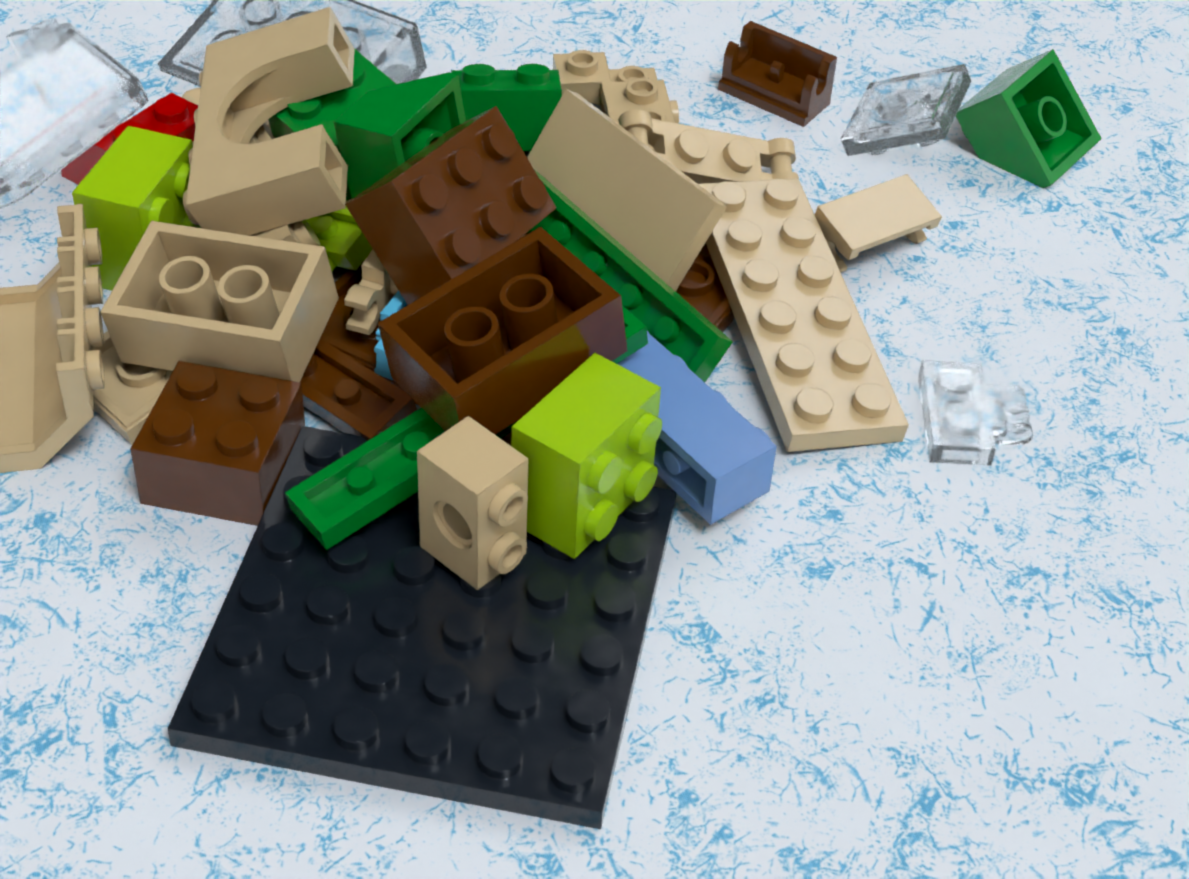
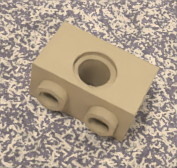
(473, 502)

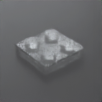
(906, 111)

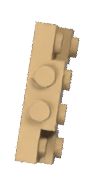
(615, 88)

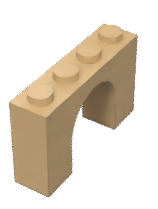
(242, 86)

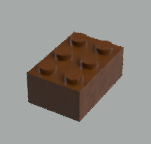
(451, 205)
(503, 334)

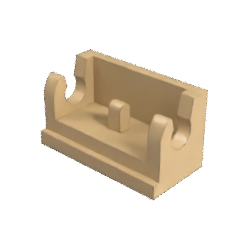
(876, 217)

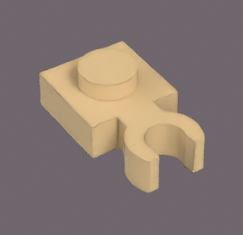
(369, 296)

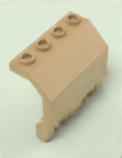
(49, 350)

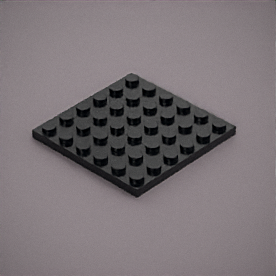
(413, 679)

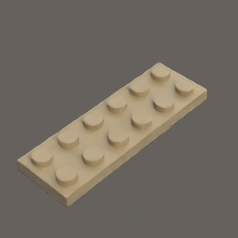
(800, 320)

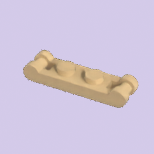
(712, 154)

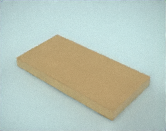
(626, 187)

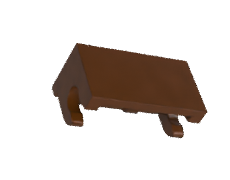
(778, 74)

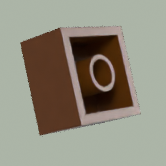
(217, 442)

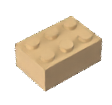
(221, 302)

